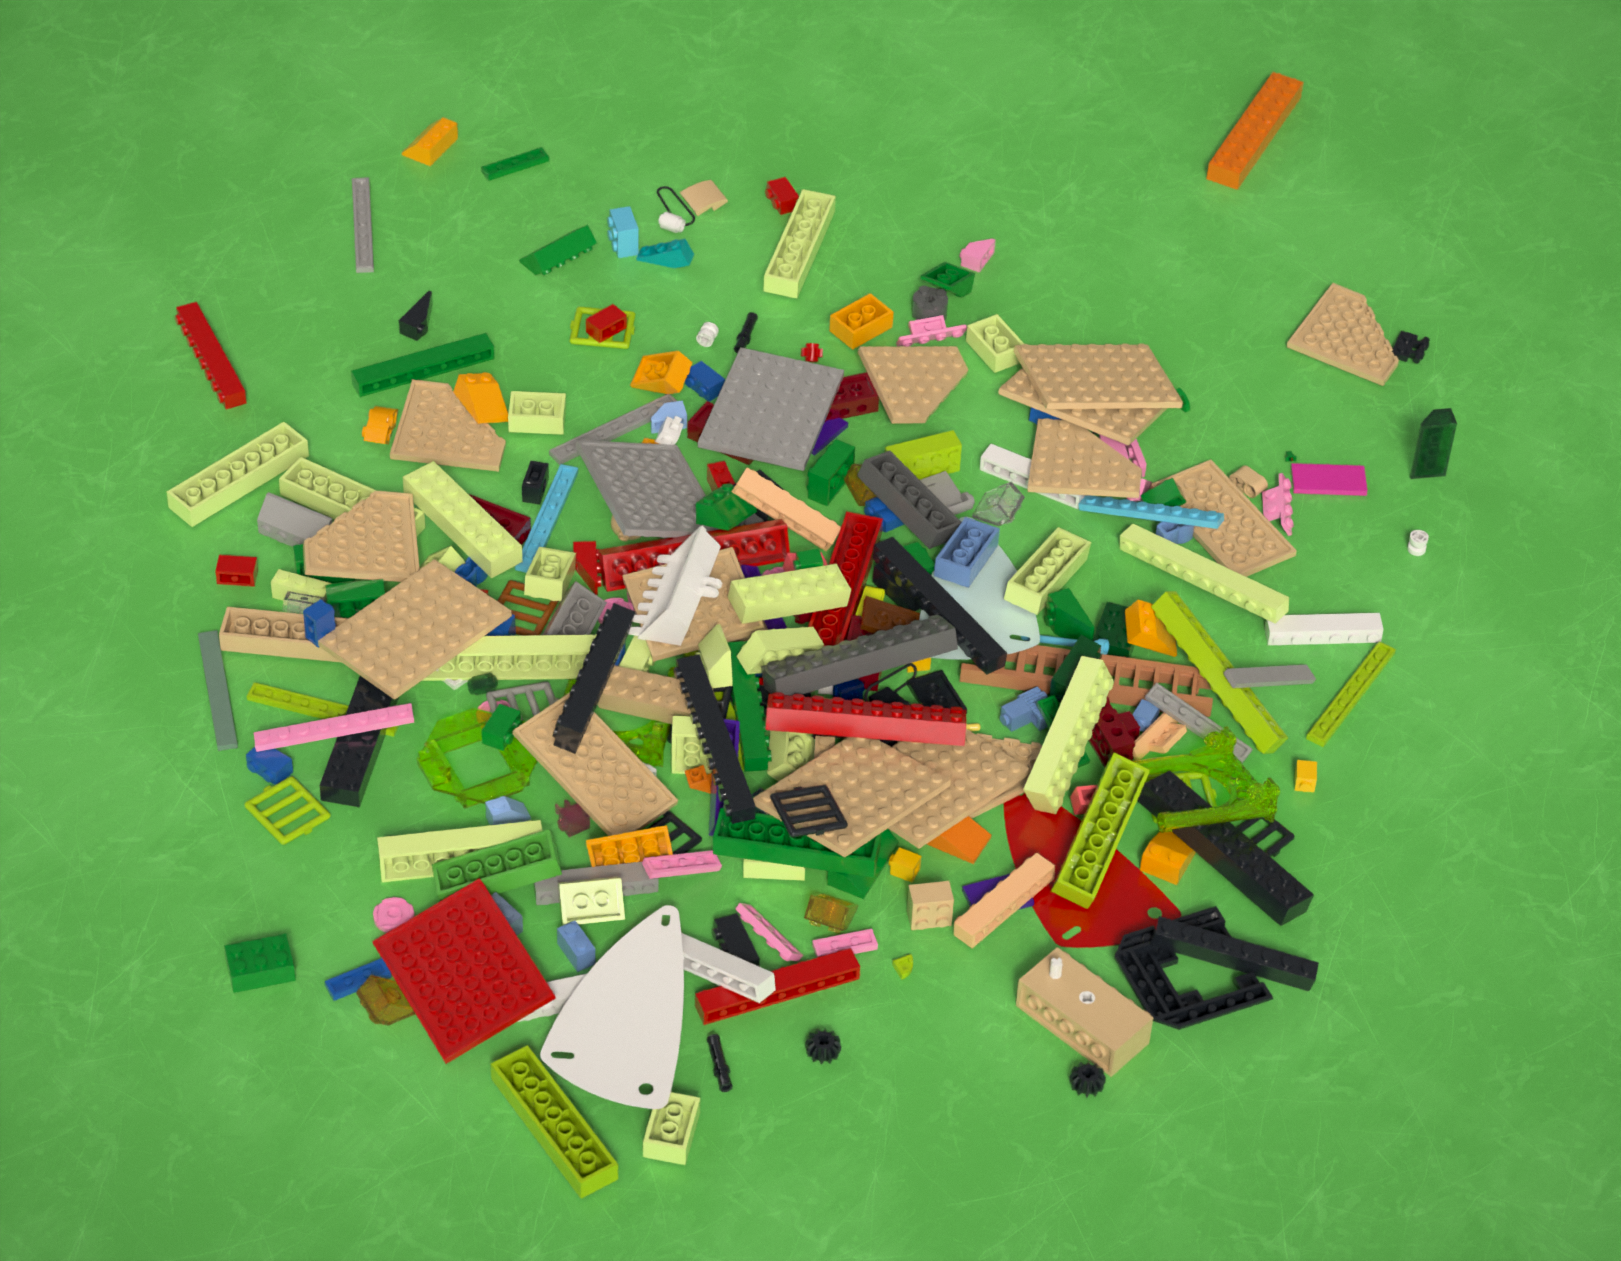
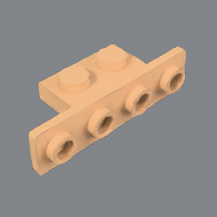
(1159, 736)

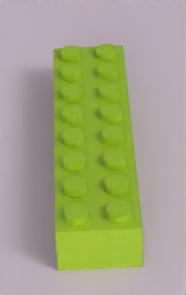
(1100, 831)
(554, 1122)

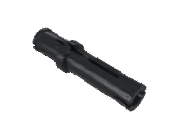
(746, 332)
(721, 1069)

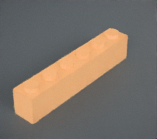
(781, 505)
(1004, 900)

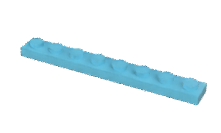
(1148, 511)
(548, 514)

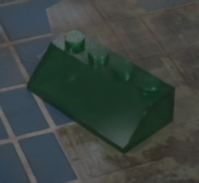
(1434, 444)

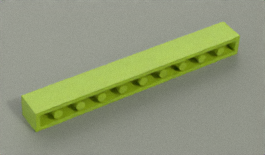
(1212, 665)

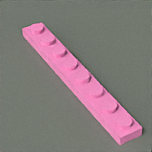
(333, 727)

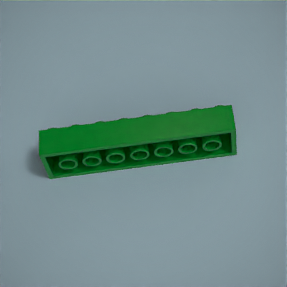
(769, 841)

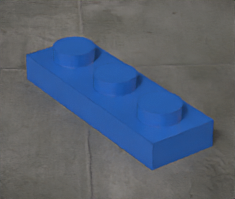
(351, 981)

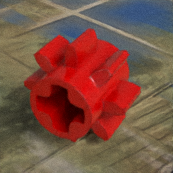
(811, 352)

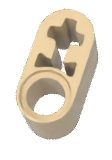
(1249, 481)

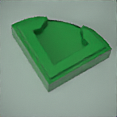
(1186, 404)

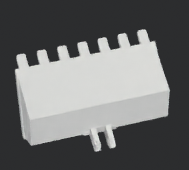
(679, 590)

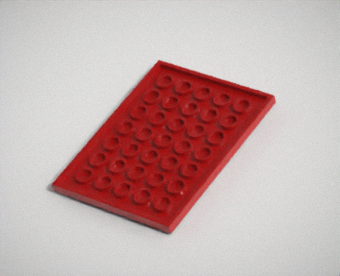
(463, 970)

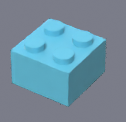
(623, 232)

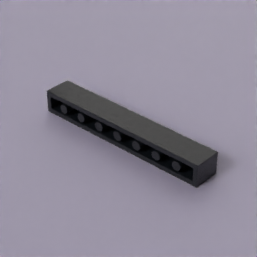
(1234, 953)

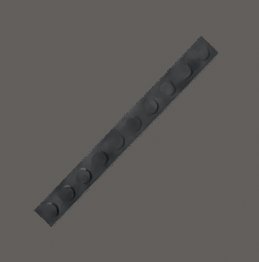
(937, 601)
(715, 739)

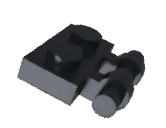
(1406, 343)

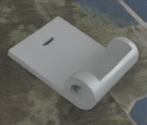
(947, 492)

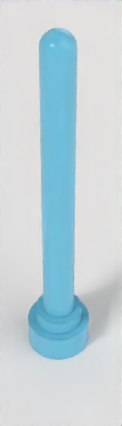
(1069, 642)

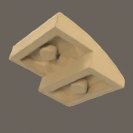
(703, 197)

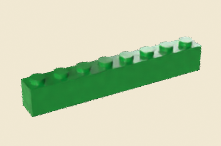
(422, 364)
(750, 714)

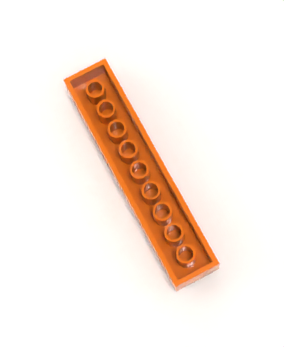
(1254, 130)

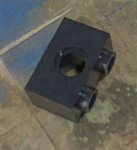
(535, 482)

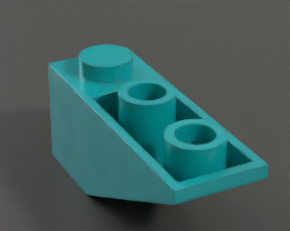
(668, 254)

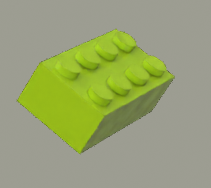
(930, 454)

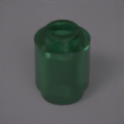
(482, 684)

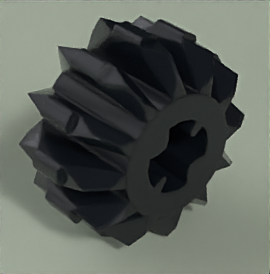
(823, 1046)
(1087, 1079)

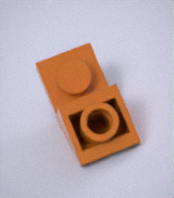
(699, 779)

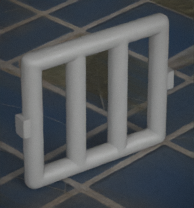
(528, 690)

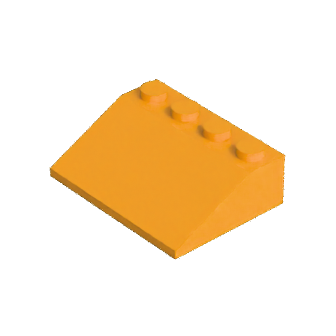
(629, 847)

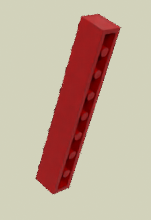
(210, 355)
(790, 983)

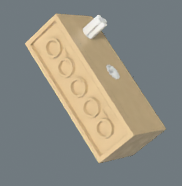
(1084, 1011)

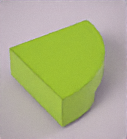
(903, 966)

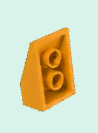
(662, 372)
(481, 397)
(1147, 630)
(1167, 857)

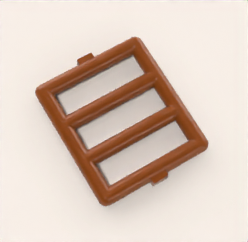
(540, 622)

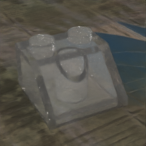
(999, 505)

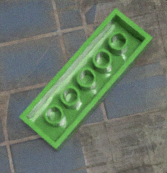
(500, 866)

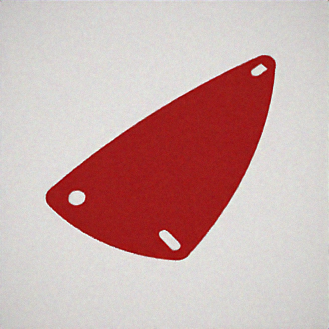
(1121, 899)

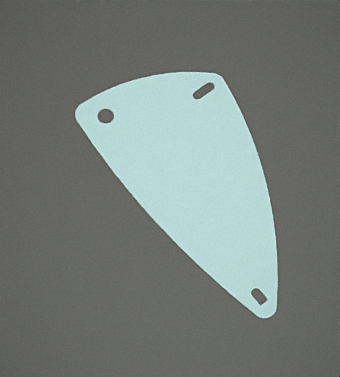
(987, 606)

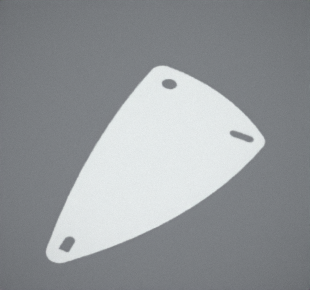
(626, 1017)

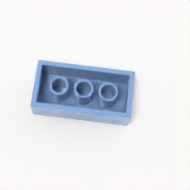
(966, 552)

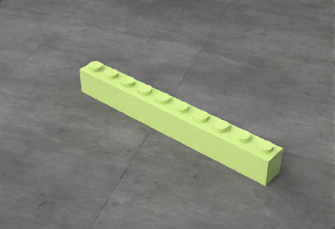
(1204, 573)

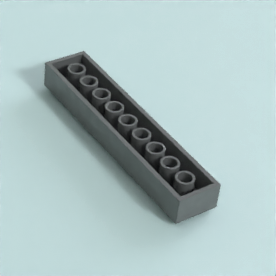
(860, 657)

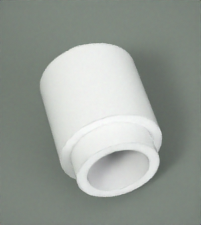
(671, 222)

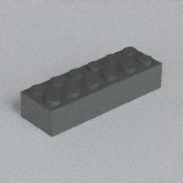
(909, 499)

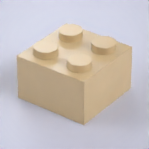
(930, 905)

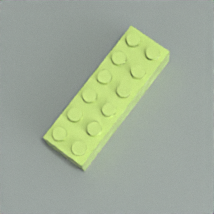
(1047, 570)
(789, 593)

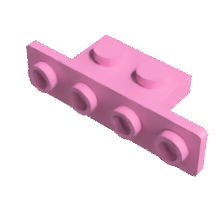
(929, 329)
(1277, 504)

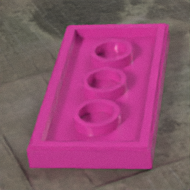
(1328, 479)

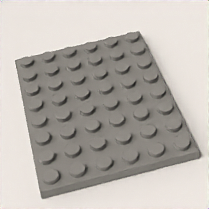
(771, 409)
(645, 487)

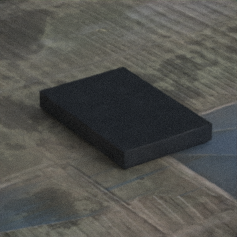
(935, 690)

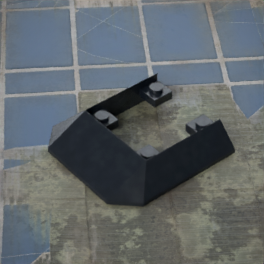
(1145, 974)

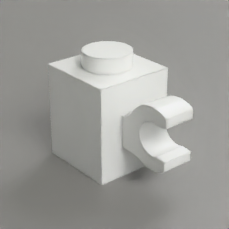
(669, 431)

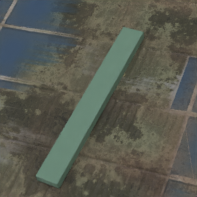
(217, 690)

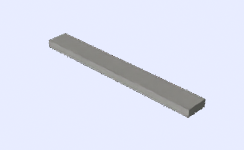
(362, 225)
(611, 429)

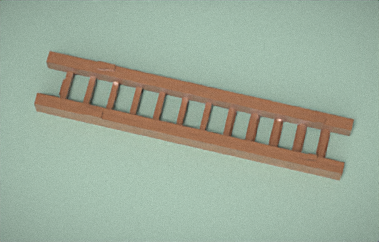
(1117, 666)

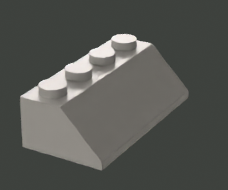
(289, 521)
(576, 612)

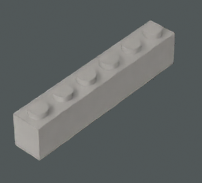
(632, 876)

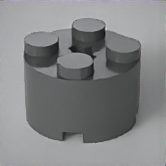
(929, 303)

